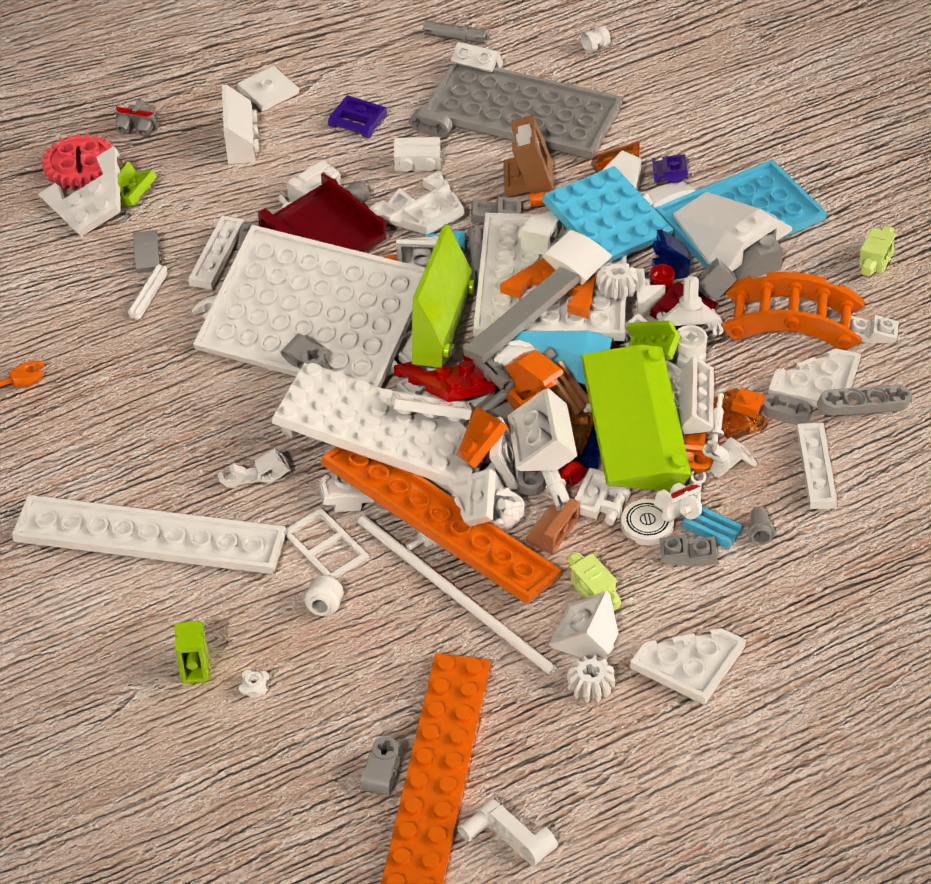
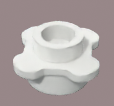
(254, 689)

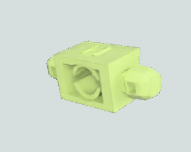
(877, 250)
(592, 577)

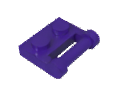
(357, 110)

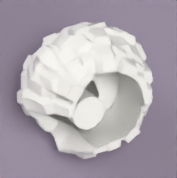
(507, 509)

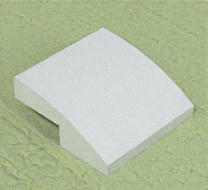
(577, 255)

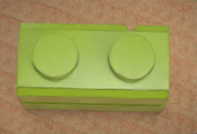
(192, 652)

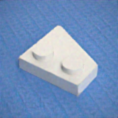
(475, 496)

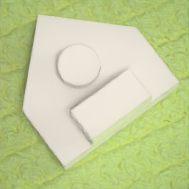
(341, 494)

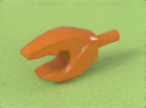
(24, 374)

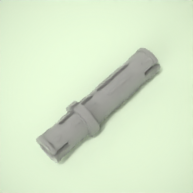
(464, 32)
(474, 248)

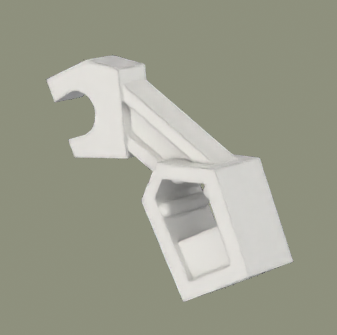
(266, 469)

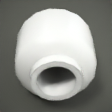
(324, 595)

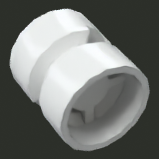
(692, 343)

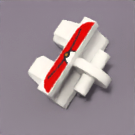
(679, 502)

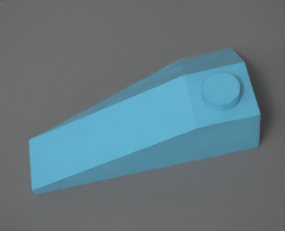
(567, 346)

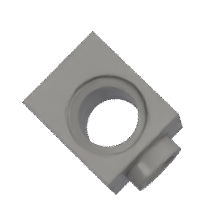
(715, 279)

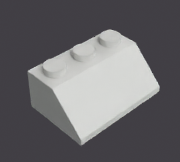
(239, 127)
(542, 433)

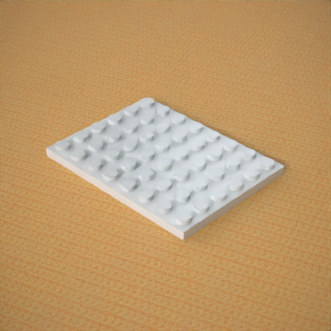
(504, 258)
(330, 294)

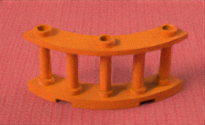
(795, 286)

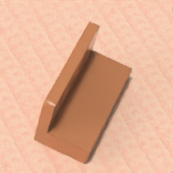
(554, 526)

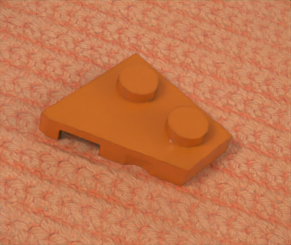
(480, 437)

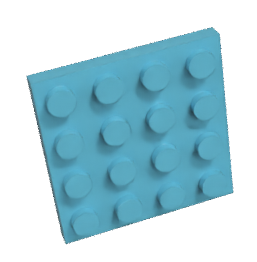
(607, 212)

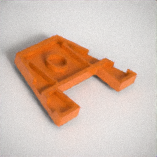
(537, 273)

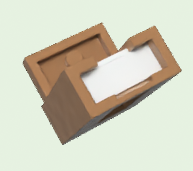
(532, 166)

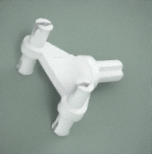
(692, 310)

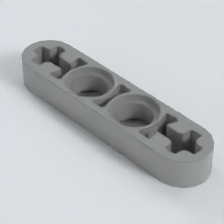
(866, 404)

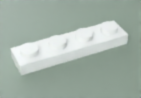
(216, 253)
(816, 466)

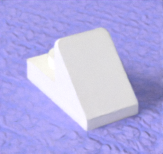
(646, 294)

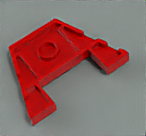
(448, 382)

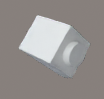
(540, 233)

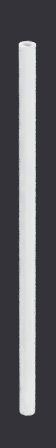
(458, 596)

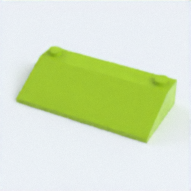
(440, 301)
(636, 418)

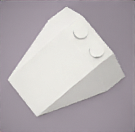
(726, 227)

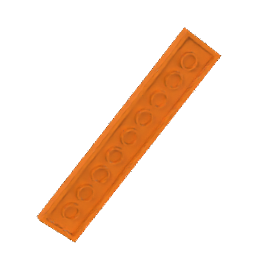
(439, 518)
(437, 771)

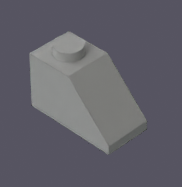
(760, 258)

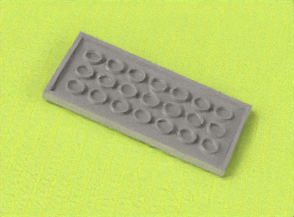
(486, 102)

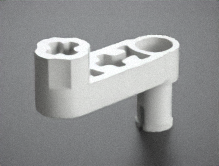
(529, 845)

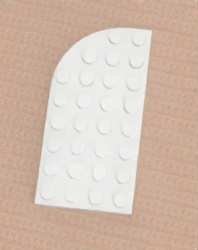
(364, 422)

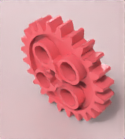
(62, 165)

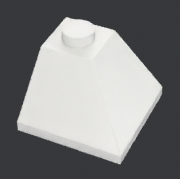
(415, 250)
(587, 627)

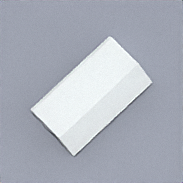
(693, 395)

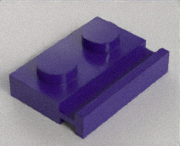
(671, 168)

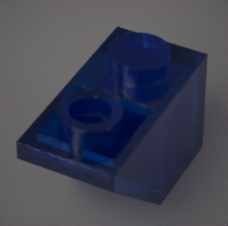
(672, 253)

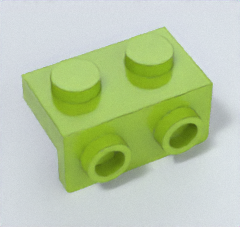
(133, 184)
(656, 334)

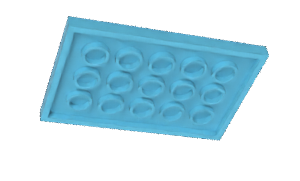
(762, 187)

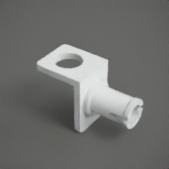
(726, 455)

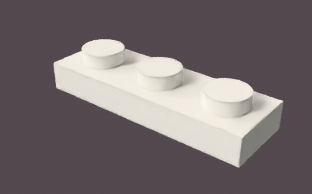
(430, 406)

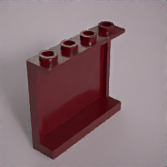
(330, 217)

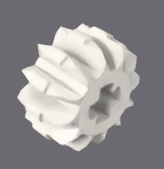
(617, 281)
(591, 679)

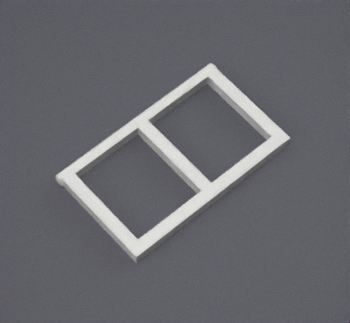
(340, 534)

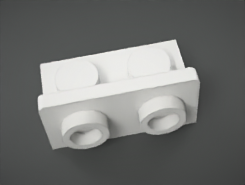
(476, 57)

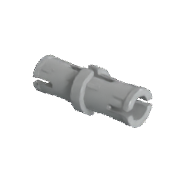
(494, 372)

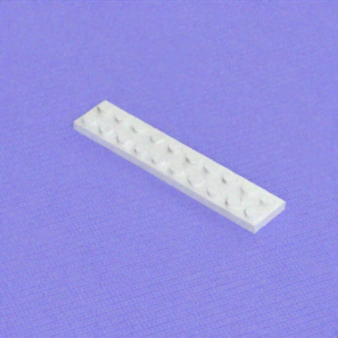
(150, 534)

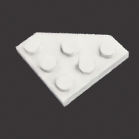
(816, 375)
(690, 662)

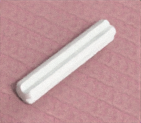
(147, 292)

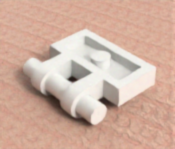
(593, 497)

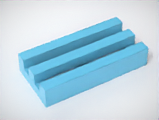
(714, 523)

